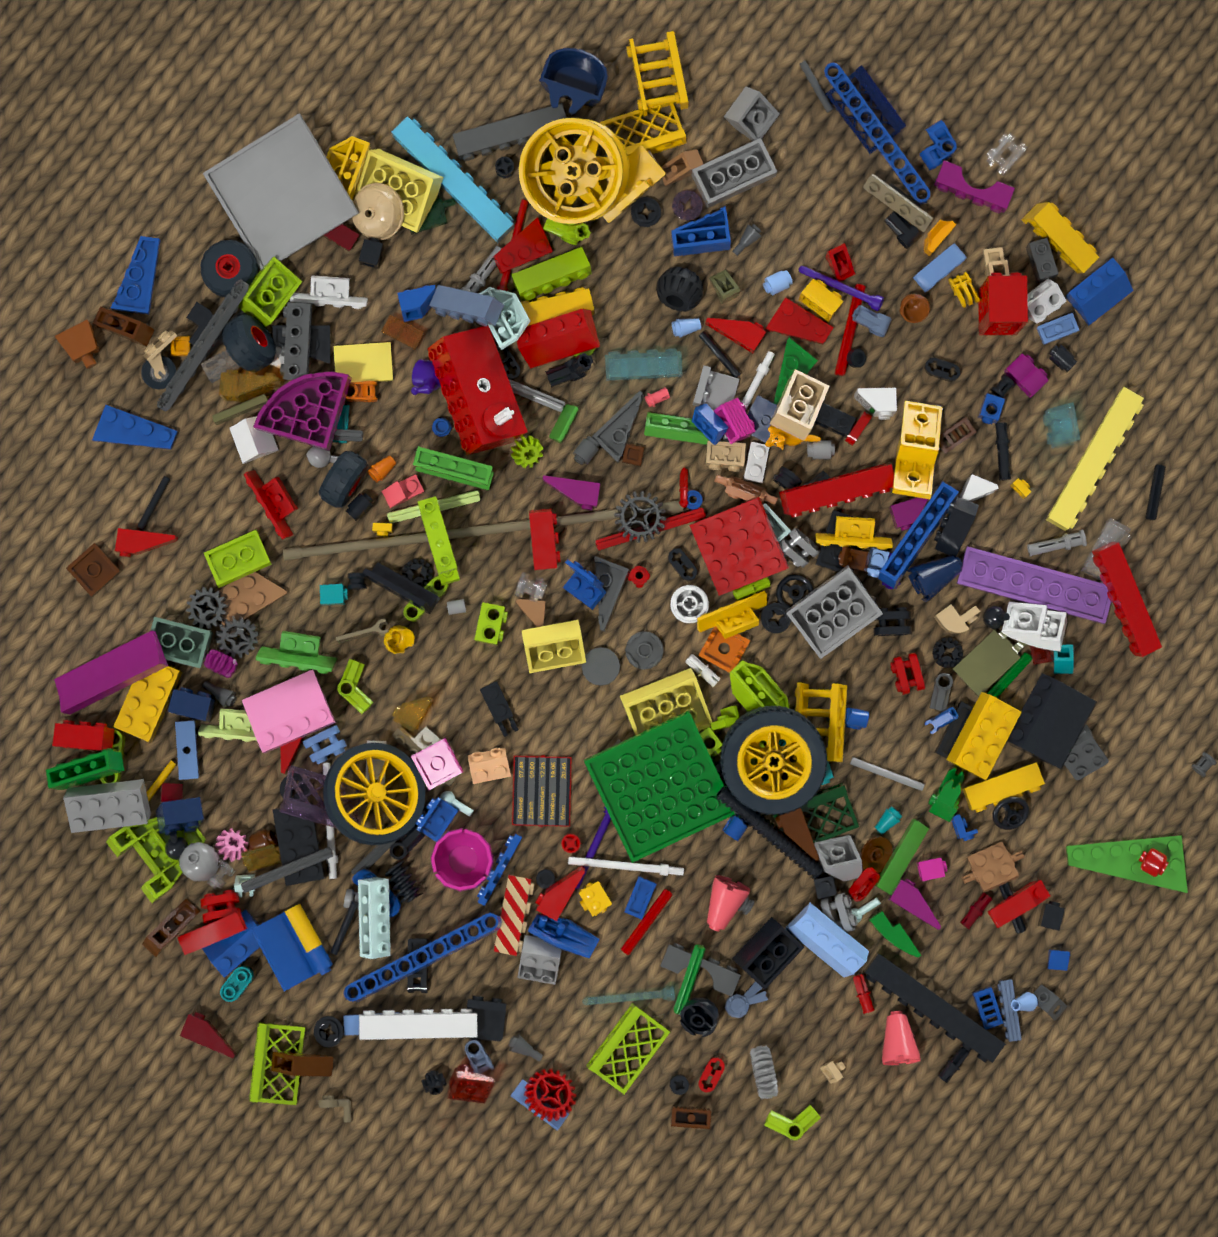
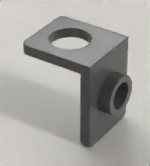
(1049, 1001)

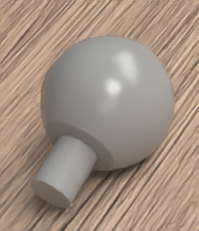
(319, 457)

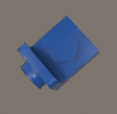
(959, 826)

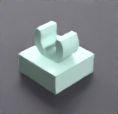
(239, 879)

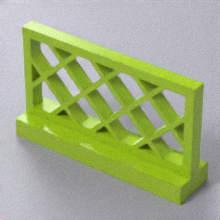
(613, 1040)
(259, 1063)

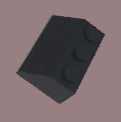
(768, 953)

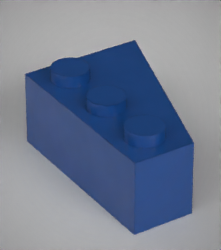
(703, 235)

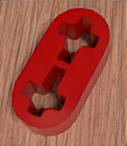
(858, 428)
(864, 884)
(715, 1077)

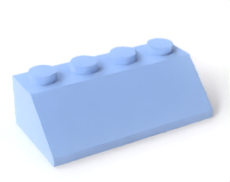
(828, 941)

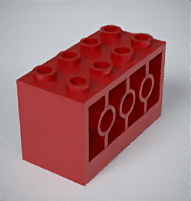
(1003, 304)

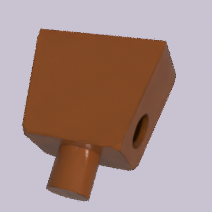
(80, 343)

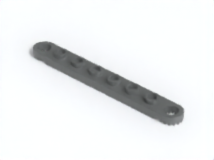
(204, 342)

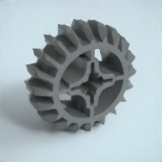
(654, 508)

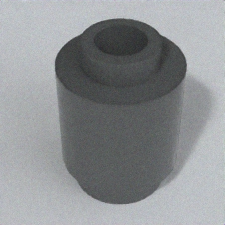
(586, 450)

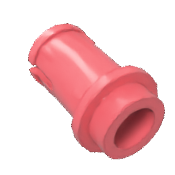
(657, 397)

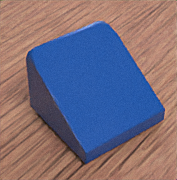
(1058, 960)

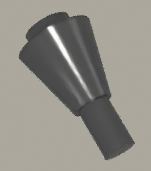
(749, 236)
(224, 696)
(521, 1046)

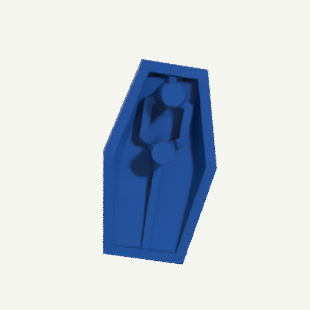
(564, 935)

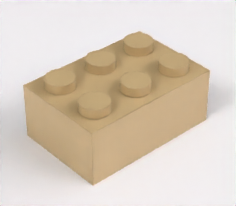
(799, 405)

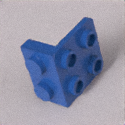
(436, 819)

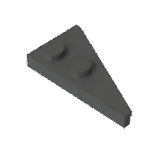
(615, 432)
(613, 578)

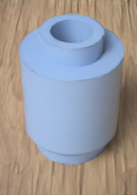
(777, 282)

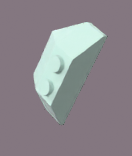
(512, 319)

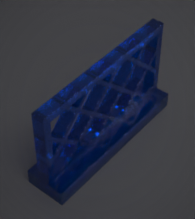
(881, 104)

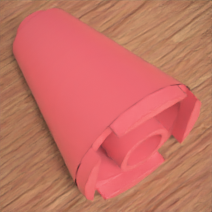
(725, 901)
(899, 1041)

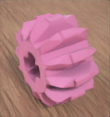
(229, 838)

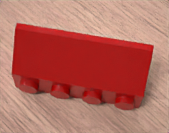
(558, 338)

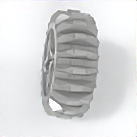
(764, 1072)

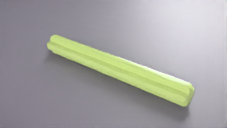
(446, 503)

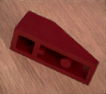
(204, 1033)

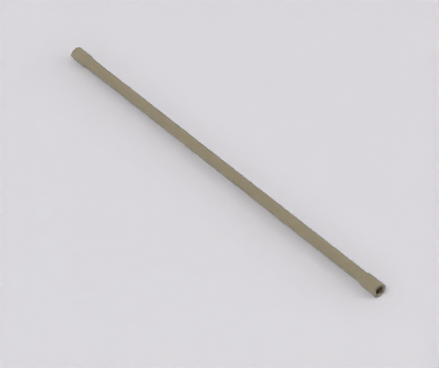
(298, 553)

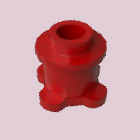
(639, 582)

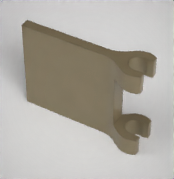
(376, 629)

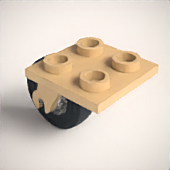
(157, 368)

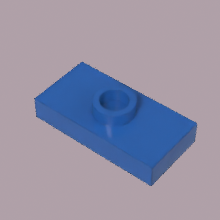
(640, 897)

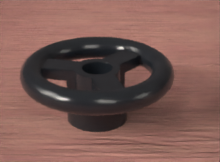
(781, 586)
(1012, 816)

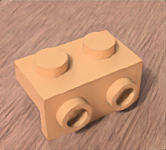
(489, 765)

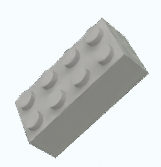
(734, 173)
(107, 806)

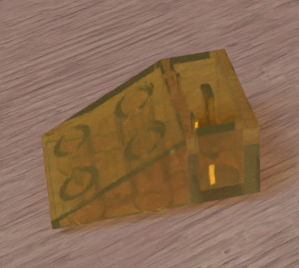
(246, 386)

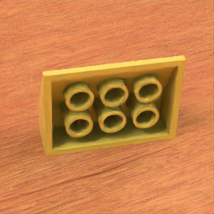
(414, 184)
(666, 700)

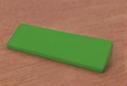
(673, 428)
(902, 856)

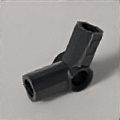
(570, 371)

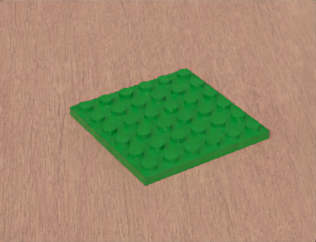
(659, 786)

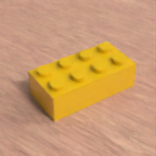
(147, 704)
(983, 735)

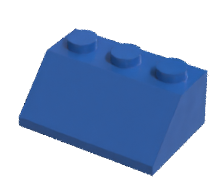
(1100, 291)
(234, 950)

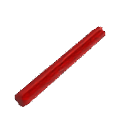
(671, 522)

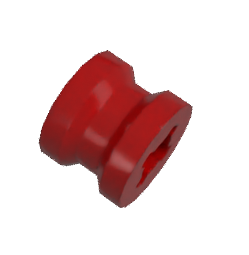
(570, 843)

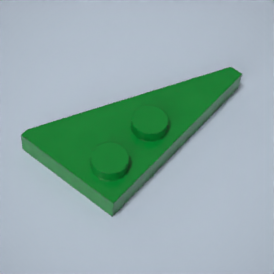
(794, 358)

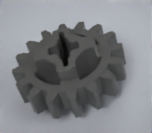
(205, 615)
(230, 634)

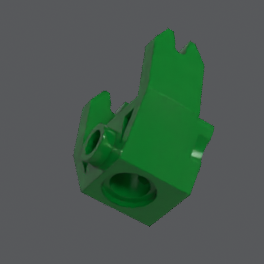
(947, 798)

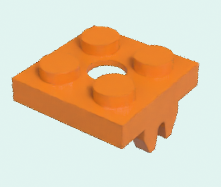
(724, 661)

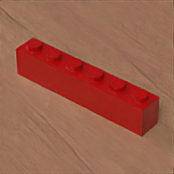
(837, 489)
(1126, 599)

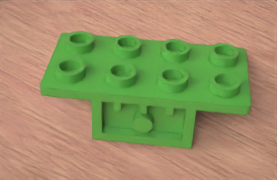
(297, 651)

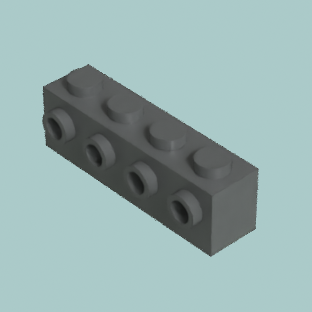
(297, 340)

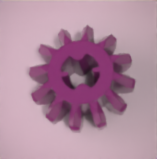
(220, 663)

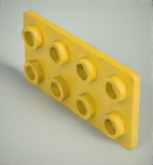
(643, 175)

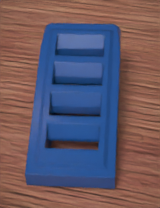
(987, 991)

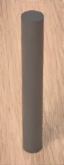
(815, 85)

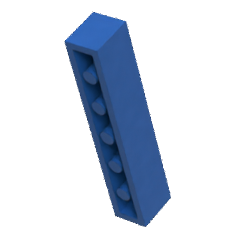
(918, 535)

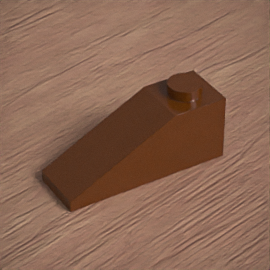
(124, 326)
(797, 829)
(170, 928)

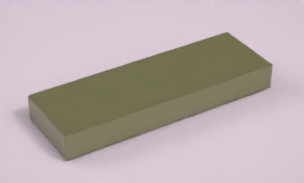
(240, 409)

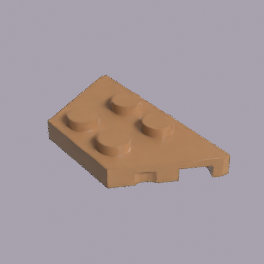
(249, 596)

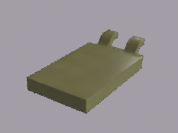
(988, 661)

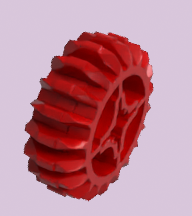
(546, 1088)

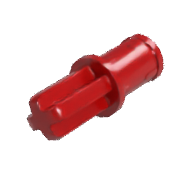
(863, 993)

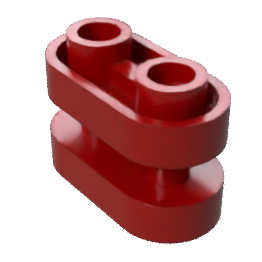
(899, 666)
(211, 902)

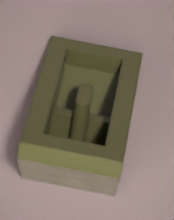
(724, 286)

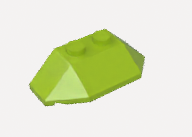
(755, 687)

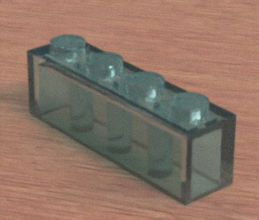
(643, 365)

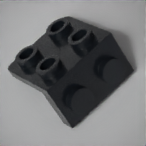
(489, 1017)

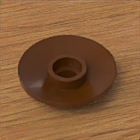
(876, 853)

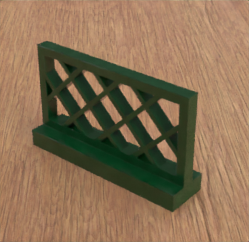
(822, 798)

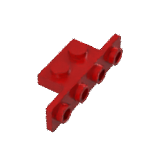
(274, 500)

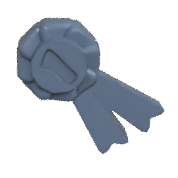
(739, 1004)

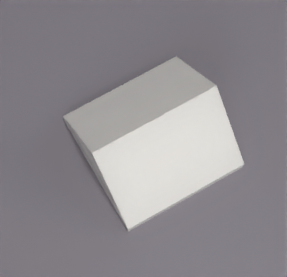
(252, 442)
(977, 488)

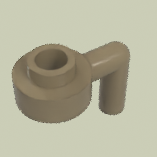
(329, 1101)

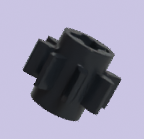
(434, 1082)

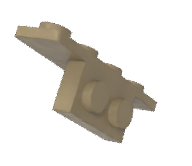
(898, 202)
(421, 741)

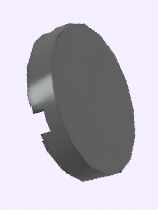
(644, 650)
(601, 666)

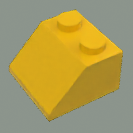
(820, 299)

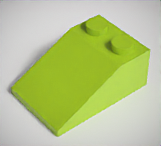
(269, 292)

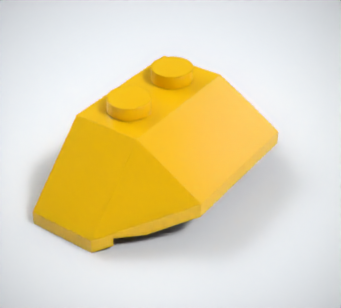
(348, 162)

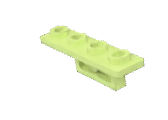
(232, 725)

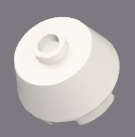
(689, 603)

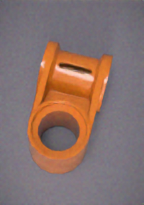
(361, 392)

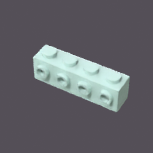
(374, 917)

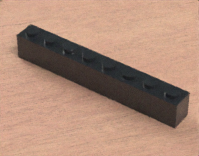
(934, 1007)

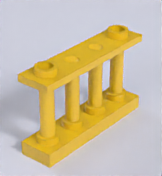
(673, 62)
(836, 713)

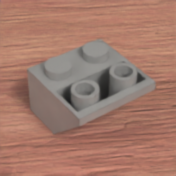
(539, 961)

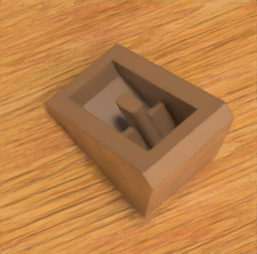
(533, 610)

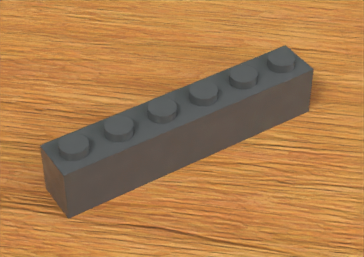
(504, 133)

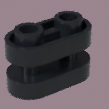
(901, 615)

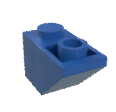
(416, 302)

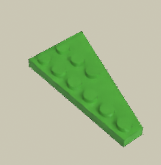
(1122, 859)

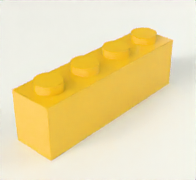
(560, 304)
(1003, 786)

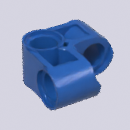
(935, 155)
(855, 718)

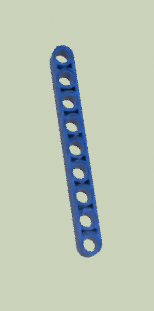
(875, 124)
(413, 957)

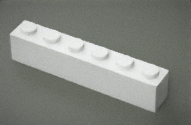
(417, 1025)

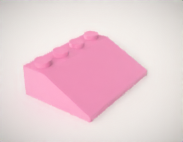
(288, 711)

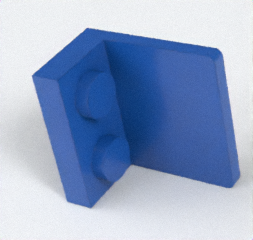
(584, 585)

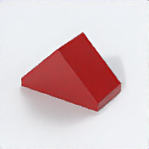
(840, 262)

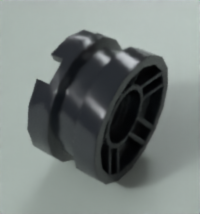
(786, 478)

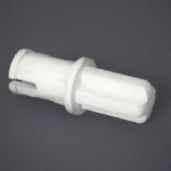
(702, 670)

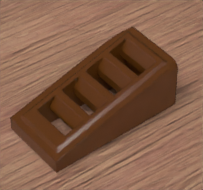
(971, 428)

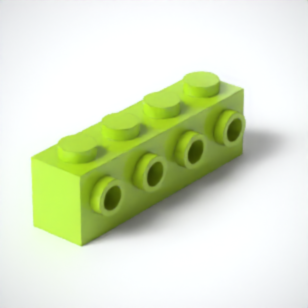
(551, 274)

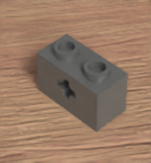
(1041, 260)

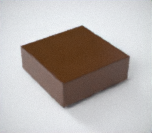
(633, 455)

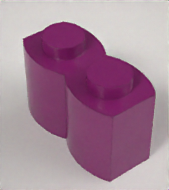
(1026, 375)

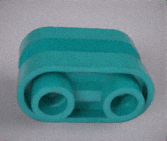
(237, 983)

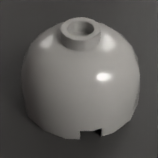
(199, 861)

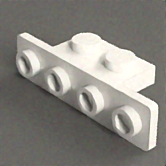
(330, 291)

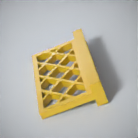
(654, 145)

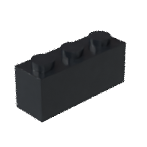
(955, 526)

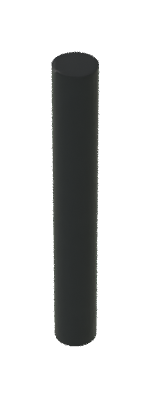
(719, 354)
(153, 503)
(344, 927)

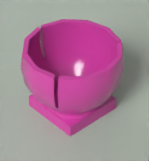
(461, 859)

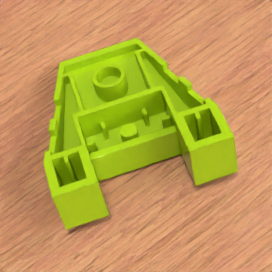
(151, 848)

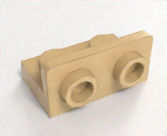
(725, 456)

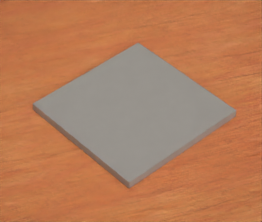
(281, 192)

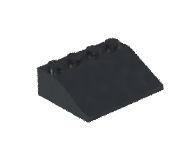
(1051, 721)

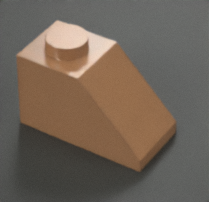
(681, 166)

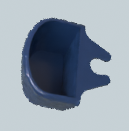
(574, 76)

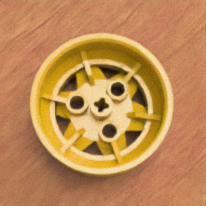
(558, 171)

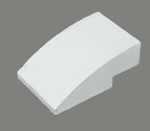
(1035, 625)

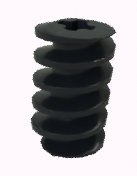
(403, 883)

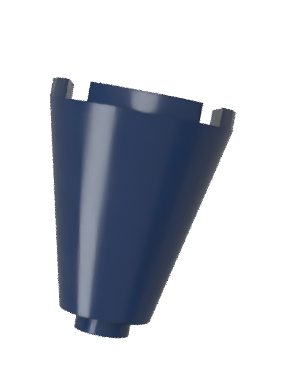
(934, 576)

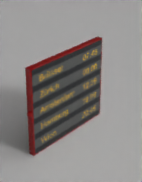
(541, 791)

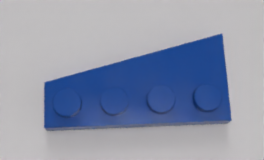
(138, 284)
(124, 428)
(502, 861)

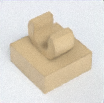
(832, 1071)

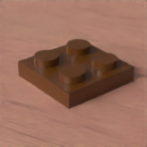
(93, 570)

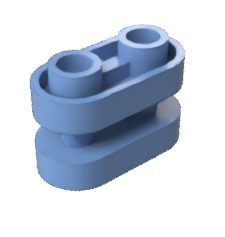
(336, 747)

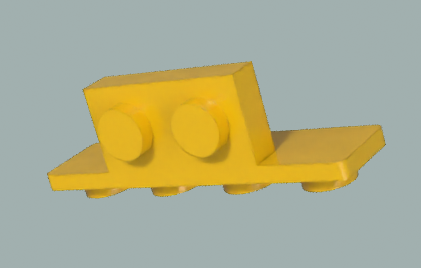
(854, 532)
(734, 617)

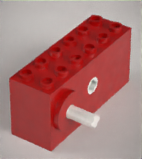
(477, 390)

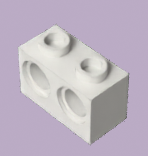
(1041, 299)

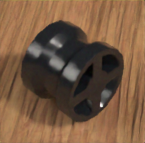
(503, 163)
(356, 581)
(679, 1082)

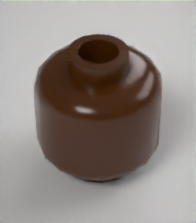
(261, 839)

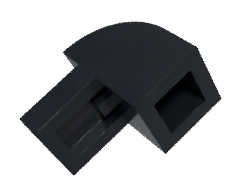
(200, 317)

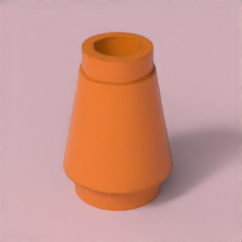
(381, 469)

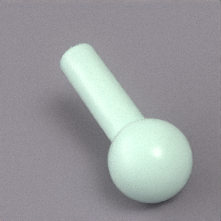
(449, 797)
(864, 909)

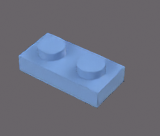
(1057, 328)

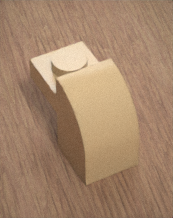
(995, 262)
(953, 622)

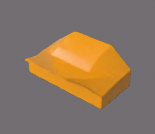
(937, 235)

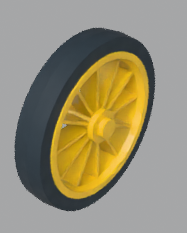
(374, 794)

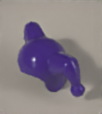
(424, 378)

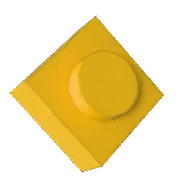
(1021, 487)
(382, 529)

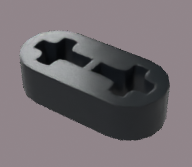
(944, 365)
(685, 561)

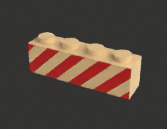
(512, 915)

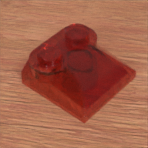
(469, 1085)

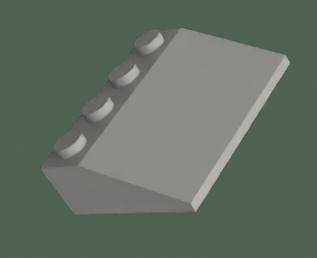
(834, 612)

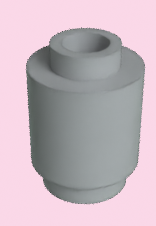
(821, 449)

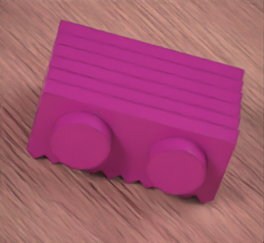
(737, 420)

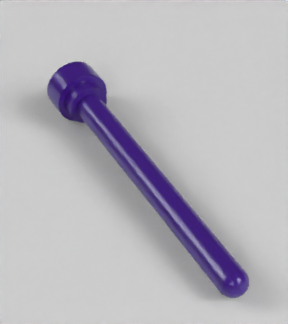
(873, 301)
(596, 841)

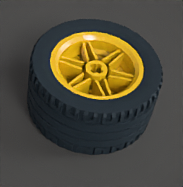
(804, 775)

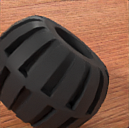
(679, 289)

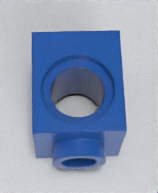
(997, 403)

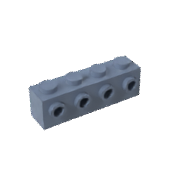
(466, 305)

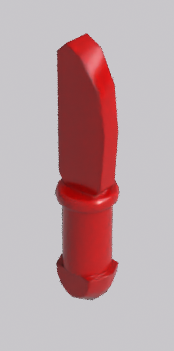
(683, 481)

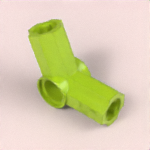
(568, 232)
(356, 696)
(781, 1124)

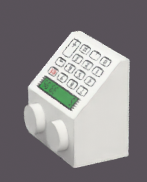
(878, 401)

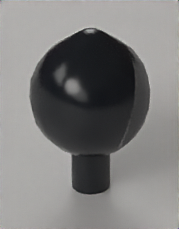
(995, 617)
(175, 846)

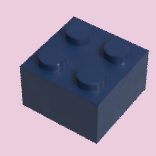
(191, 705)
(180, 815)

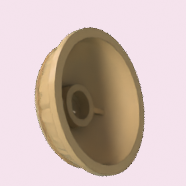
(386, 211)

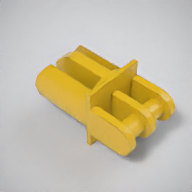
(962, 289)

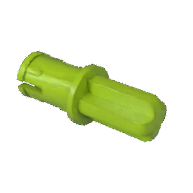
(751, 589)

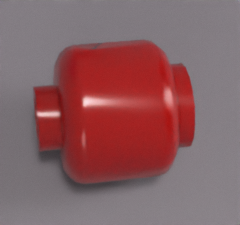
(1153, 862)

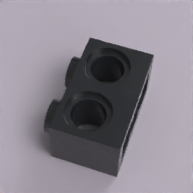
(834, 420)

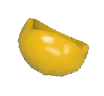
(398, 639)

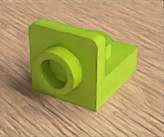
(727, 718)

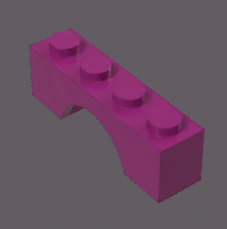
(952, 180)

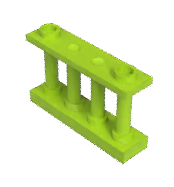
(438, 540)

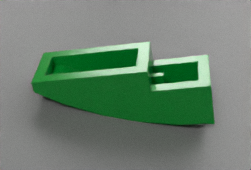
(894, 934)

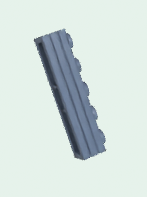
(1011, 1017)

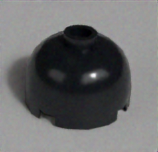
(699, 1016)

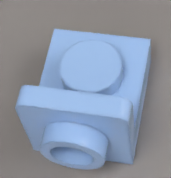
(877, 561)

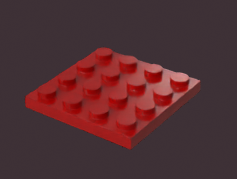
(739, 546)

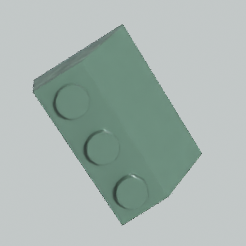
(182, 642)

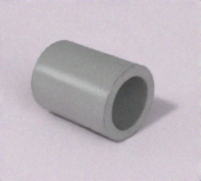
(456, 607)

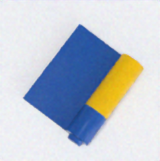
(292, 947)

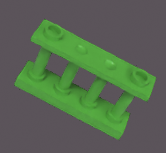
(453, 468)

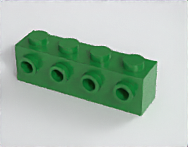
(85, 769)

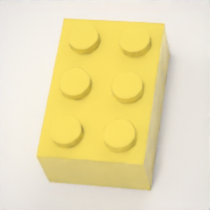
(553, 646)

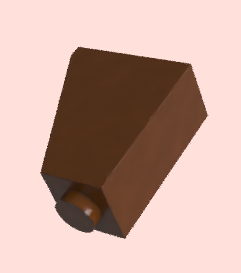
(302, 1064)

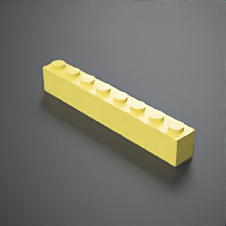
(1095, 458)

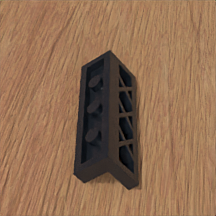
(402, 587)

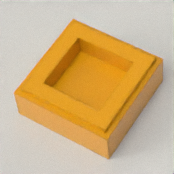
(180, 346)

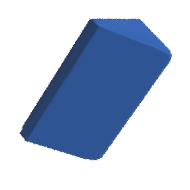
(709, 423)

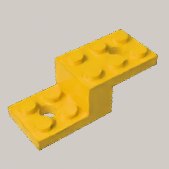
(917, 449)

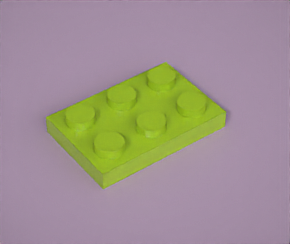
(237, 558)

